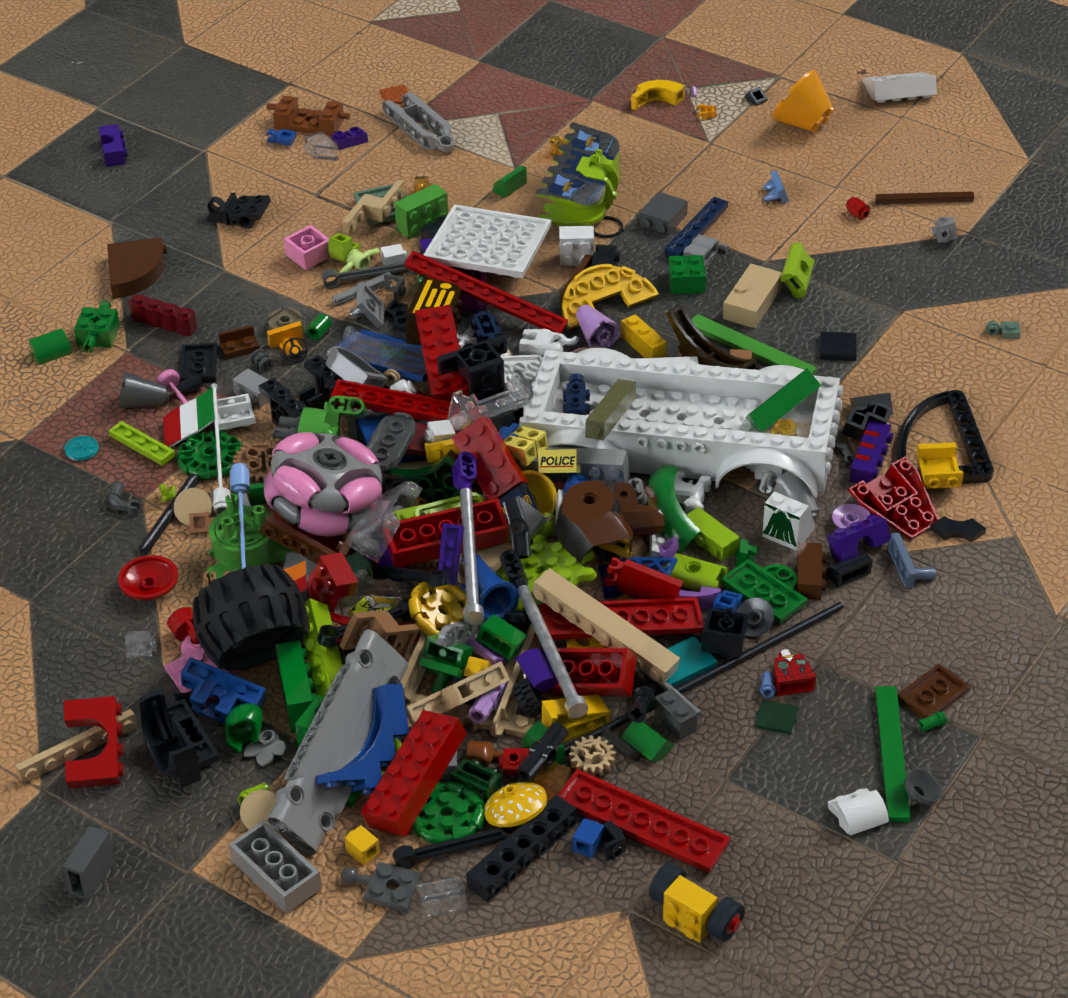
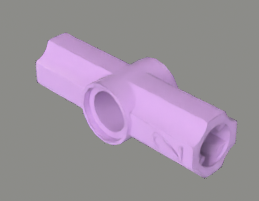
(486, 703)

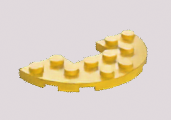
(601, 283)

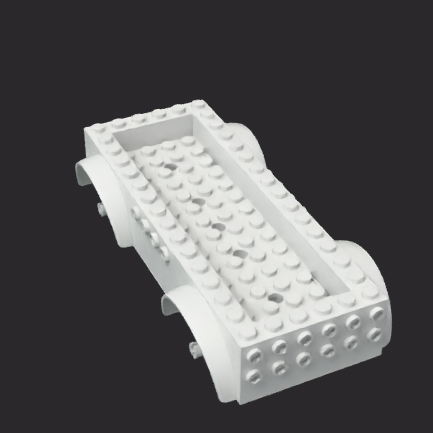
(691, 416)

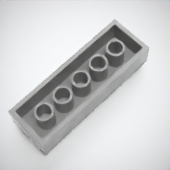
(594, 462)

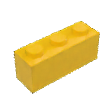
(643, 338)

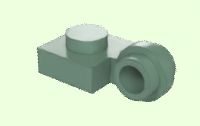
(1007, 329)

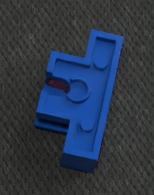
(217, 690)

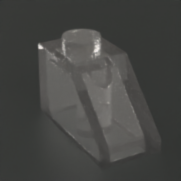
(321, 147)

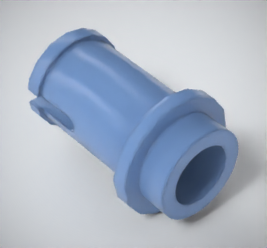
(767, 688)

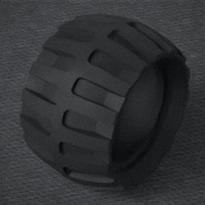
(248, 614)

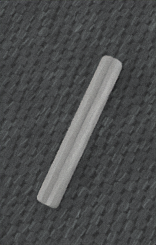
(352, 292)

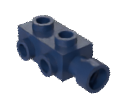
(485, 327)
(576, 396)

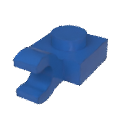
(283, 137)

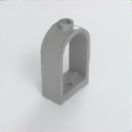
(353, 368)

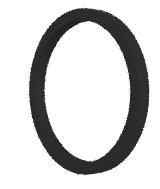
(611, 235)

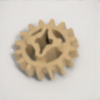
(592, 755)

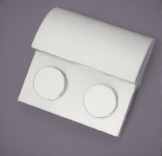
(235, 412)
(859, 810)

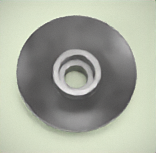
(757, 608)

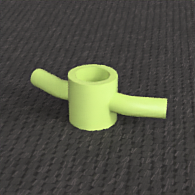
(358, 259)

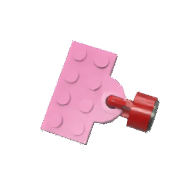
(182, 628)

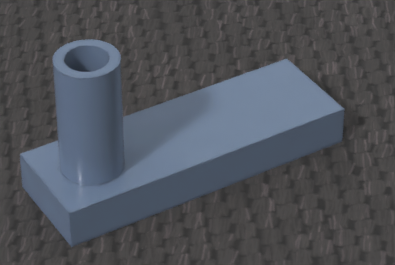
(904, 564)

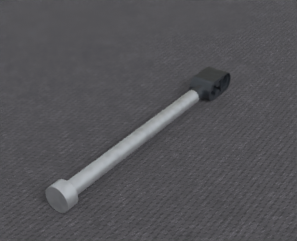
(575, 704)

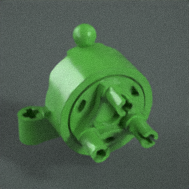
(226, 541)

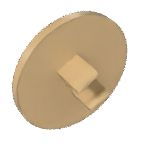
(191, 501)
(257, 807)

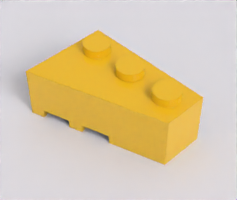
(596, 716)

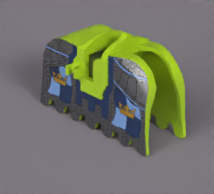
(584, 178)

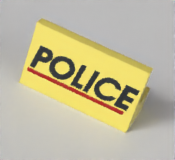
(558, 461)

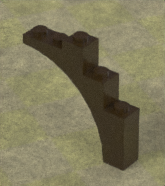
(696, 344)

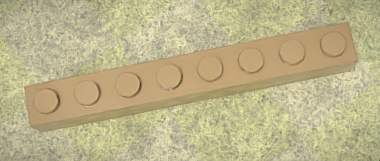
(605, 625)

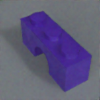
(113, 145)
(845, 540)

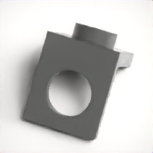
(399, 289)

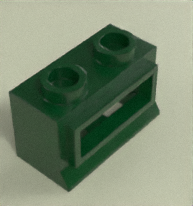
(478, 777)

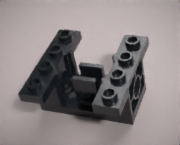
(479, 366)
(285, 405)

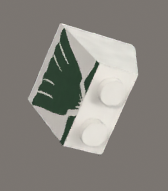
(787, 521)

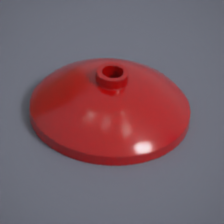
(148, 577)

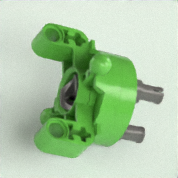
(319, 420)

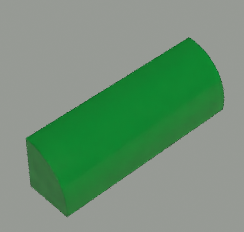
(783, 400)

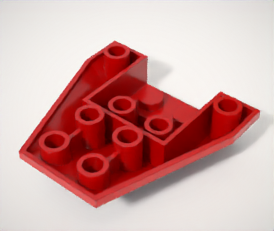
(898, 498)

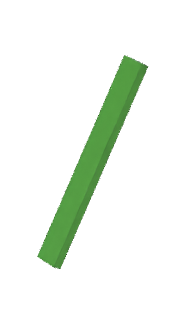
(742, 342)

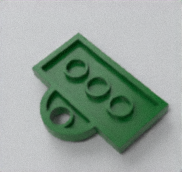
(767, 584)

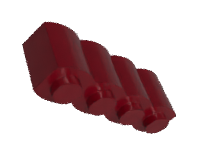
(163, 315)

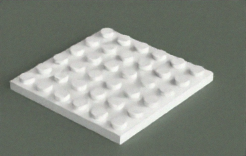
(488, 241)

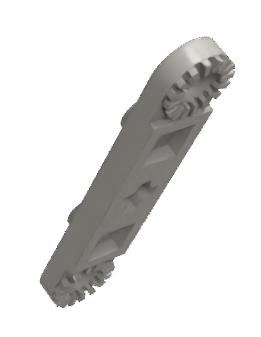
(458, 633)

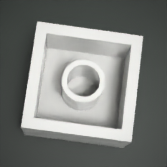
(575, 243)

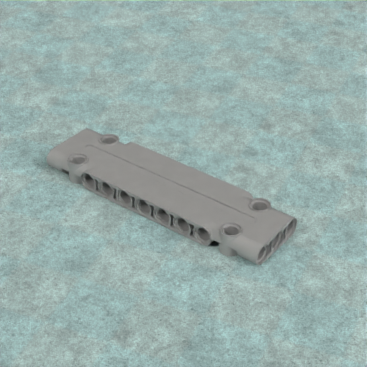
(334, 738)

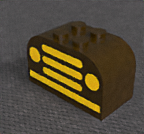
(433, 294)

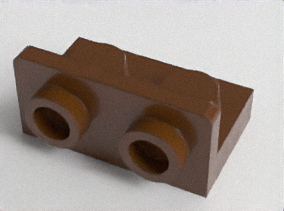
(238, 342)

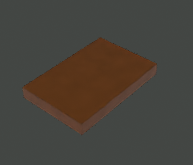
(933, 691)

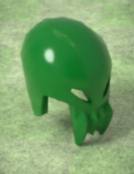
(243, 725)

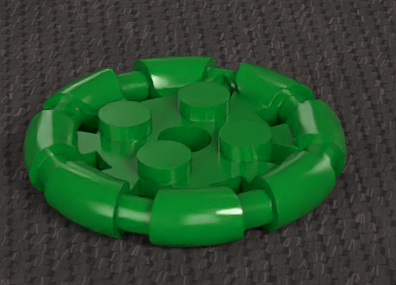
(196, 453)
(451, 802)

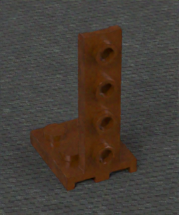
(298, 541)

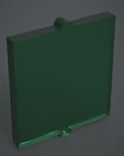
(776, 717)

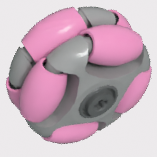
(322, 482)

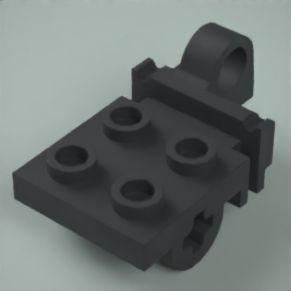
(244, 209)

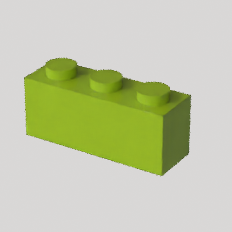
(713, 535)

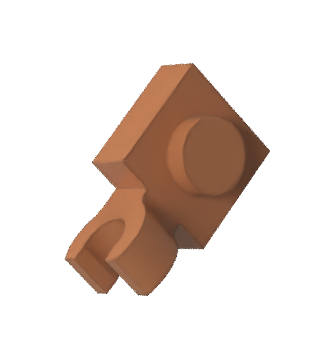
(200, 522)

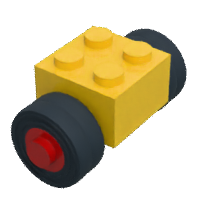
(692, 907)

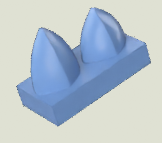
(776, 187)

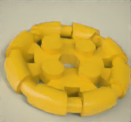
(439, 599)

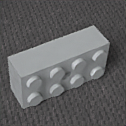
(275, 866)

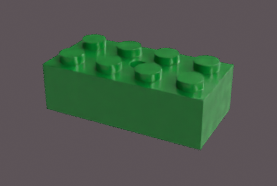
(294, 680)

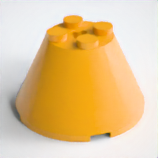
(806, 105)

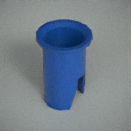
(499, 601)

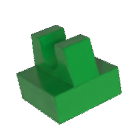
(745, 551)

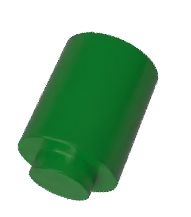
(318, 327)

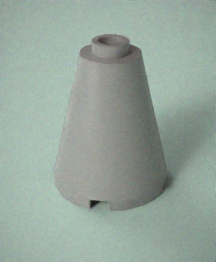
(795, 488)

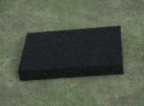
(199, 360)

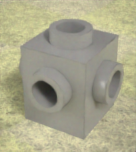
(945, 229)

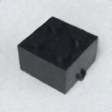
(724, 632)

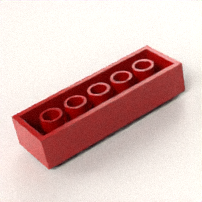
(437, 338)
(420, 536)
(413, 773)

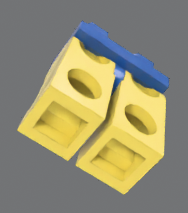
(524, 442)

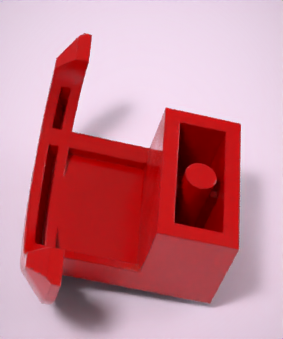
(332, 581)

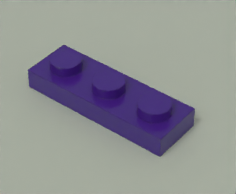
(450, 551)

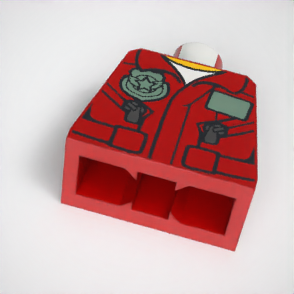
(792, 674)

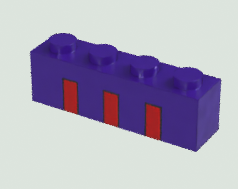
(871, 452)

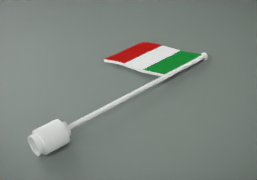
(191, 419)

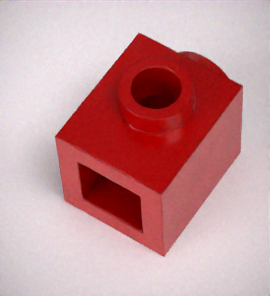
(512, 759)

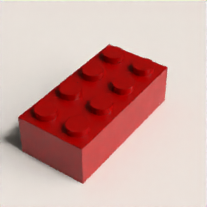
(495, 465)
(598, 671)

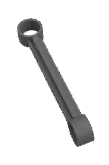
(362, 274)

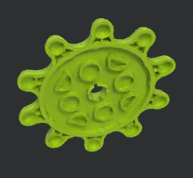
(552, 556)

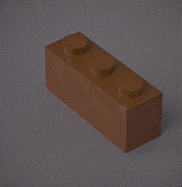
(811, 570)

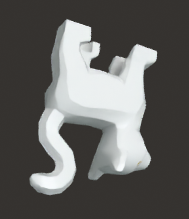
(539, 340)
(690, 494)

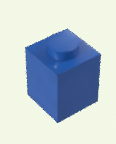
(588, 837)

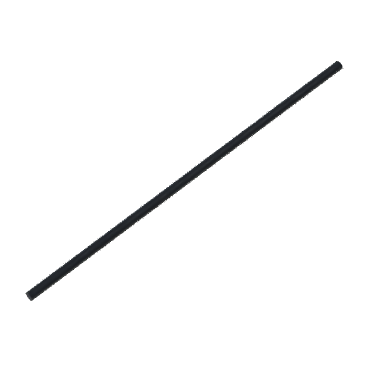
(725, 665)

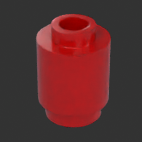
(858, 208)

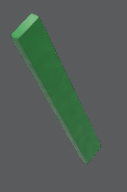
(892, 754)

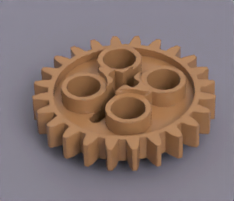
(252, 458)

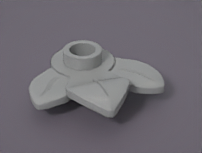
(265, 748)

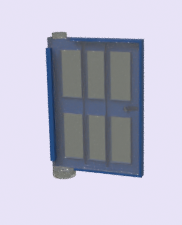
(386, 353)

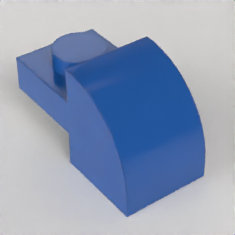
(728, 600)

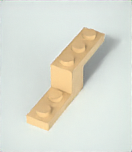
(373, 208)
(459, 692)

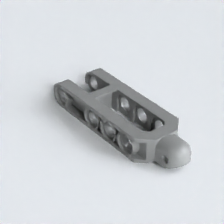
(417, 110)

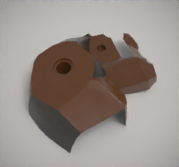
(604, 513)

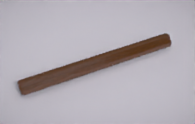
(924, 197)

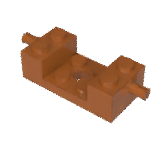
(290, 117)

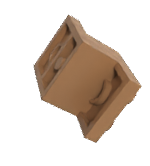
(384, 625)

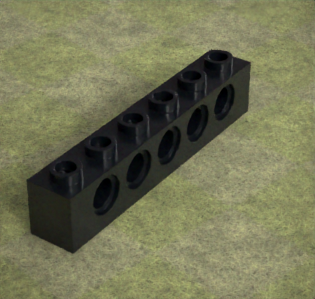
(521, 848)

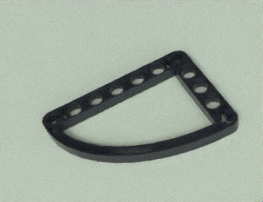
(951, 398)

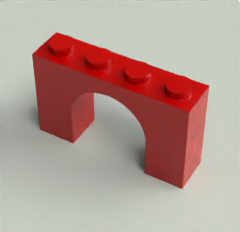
(105, 767)

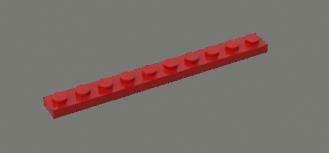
(486, 293)

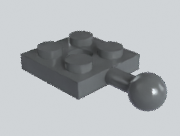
(377, 890)

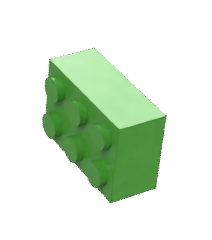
(420, 209)

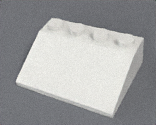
(901, 86)

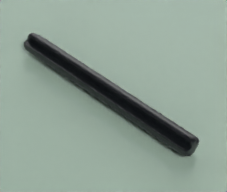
(165, 518)

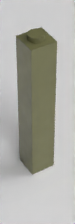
(610, 409)

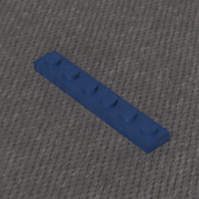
(696, 226)

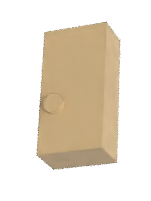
(752, 295)

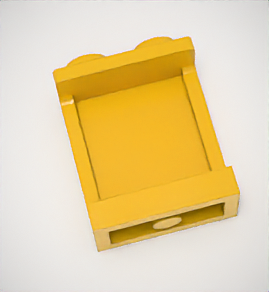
(939, 465)

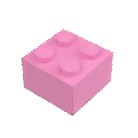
(307, 247)

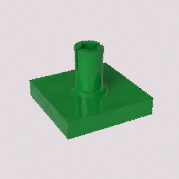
(442, 671)

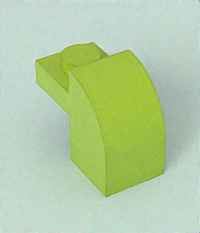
(340, 246)

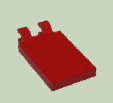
(641, 581)

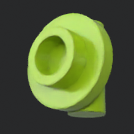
(167, 493)

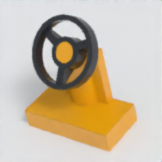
(286, 338)

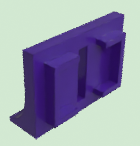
(356, 134)

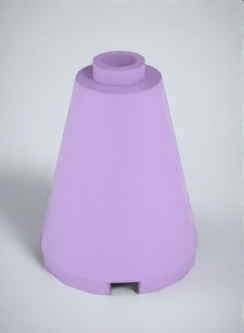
(597, 327)

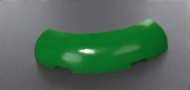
(675, 519)

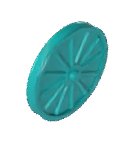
(81, 448)

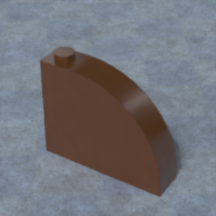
(135, 265)

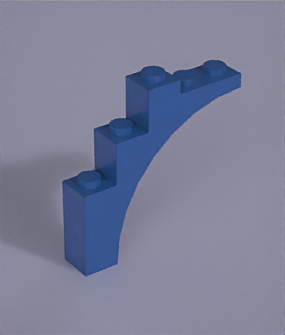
(387, 724)

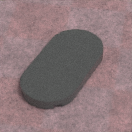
(392, 439)

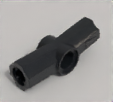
(516, 516)
(542, 752)

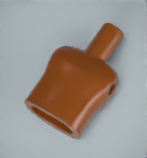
(482, 752)

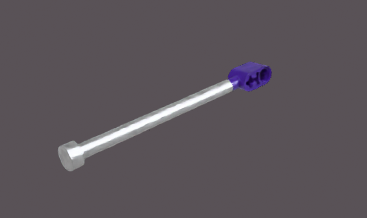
(463, 476)

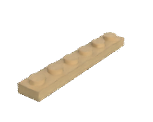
(70, 749)

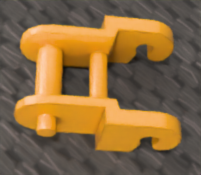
(706, 111)

